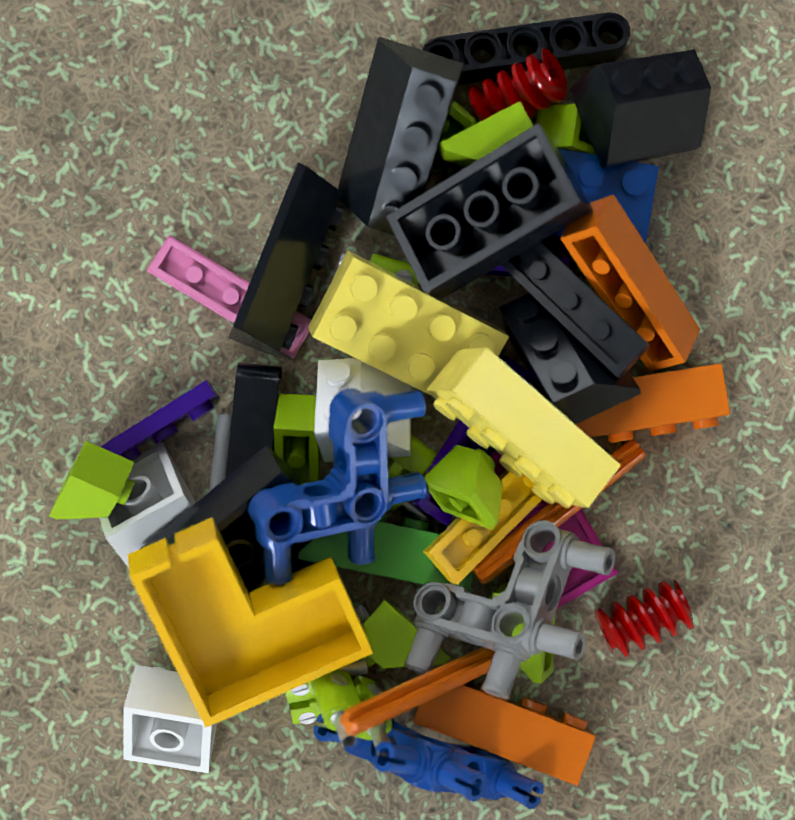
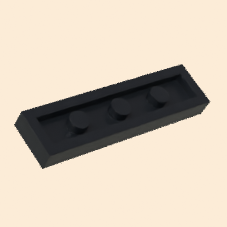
(578, 308)

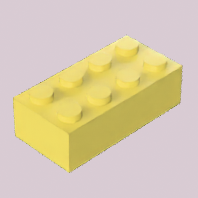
(396, 323)
(522, 428)

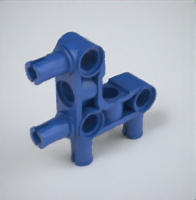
(331, 504)
(442, 765)

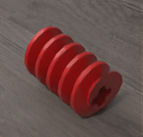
(532, 87)
(644, 617)

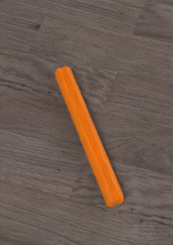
(502, 555)
(416, 691)

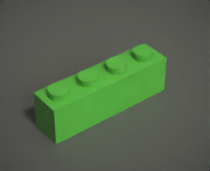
(397, 553)

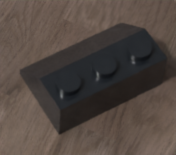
(644, 107)
(561, 364)

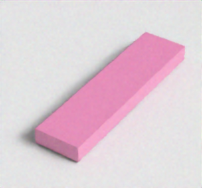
(211, 285)

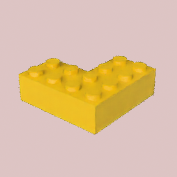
(240, 644)

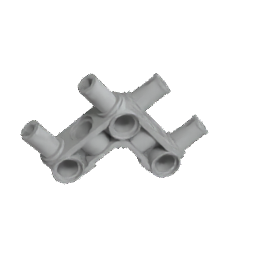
(529, 598)

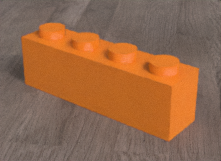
(631, 282)
(665, 400)
(511, 730)

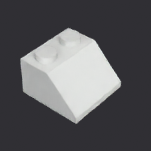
(352, 373)
(153, 504)
(164, 723)

